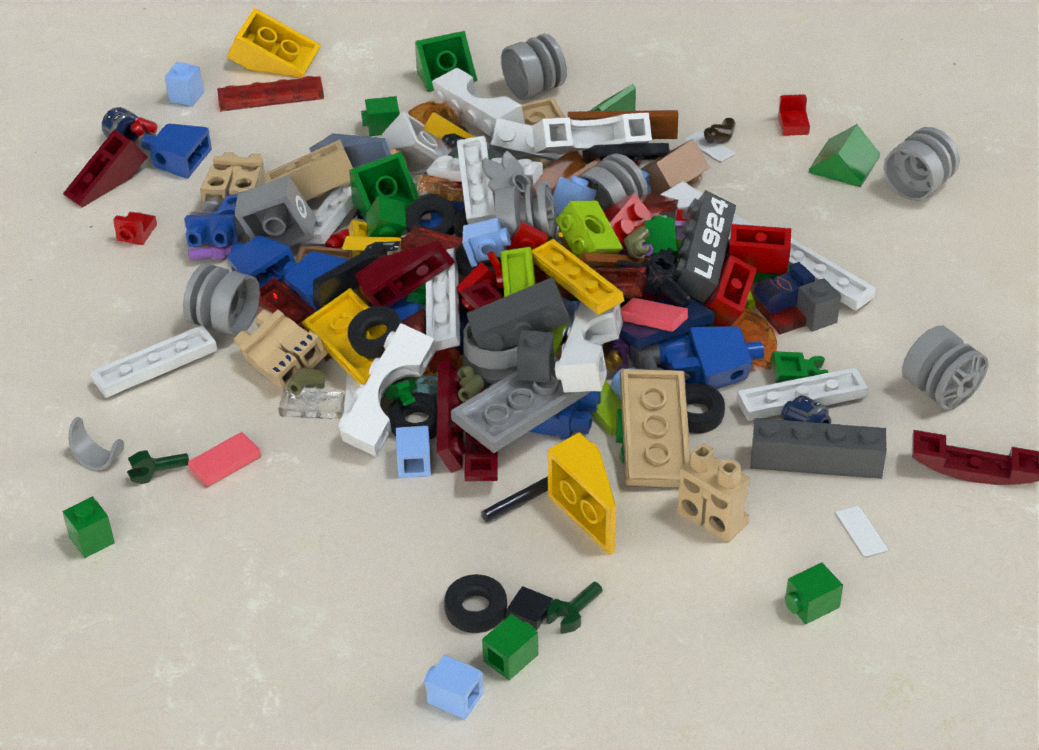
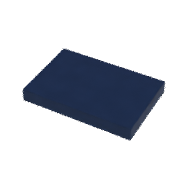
(643, 336)

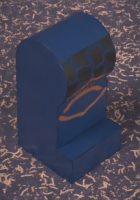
(782, 291)

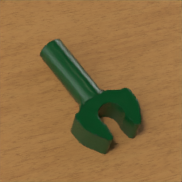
(145, 465)
(571, 609)

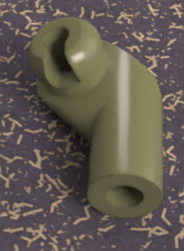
(635, 241)
(305, 377)
(471, 383)

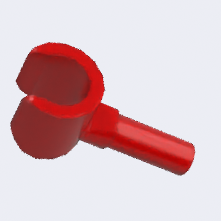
(497, 267)

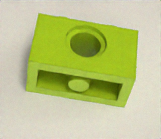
(587, 229)

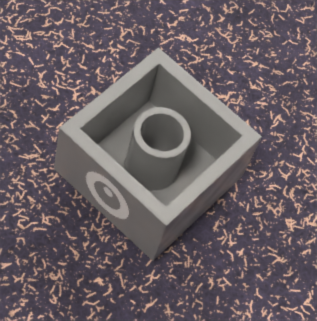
(276, 212)

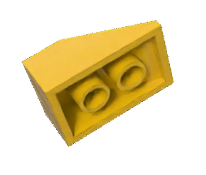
(272, 47)
(582, 488)

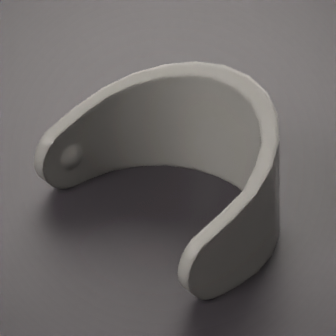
(87, 451)

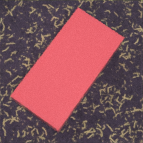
(654, 314)
(224, 459)

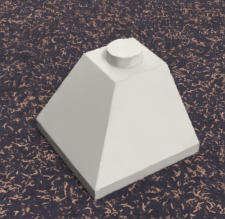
(415, 142)

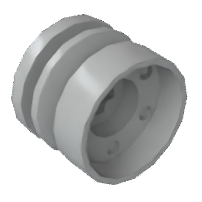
(533, 66)
(921, 163)
(615, 179)
(535, 209)
(221, 299)
(488, 364)
(944, 367)

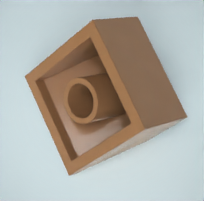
(681, 164)

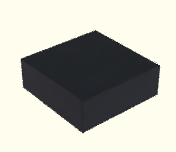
(529, 606)

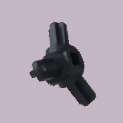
(660, 277)

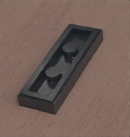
(642, 151)
(343, 277)

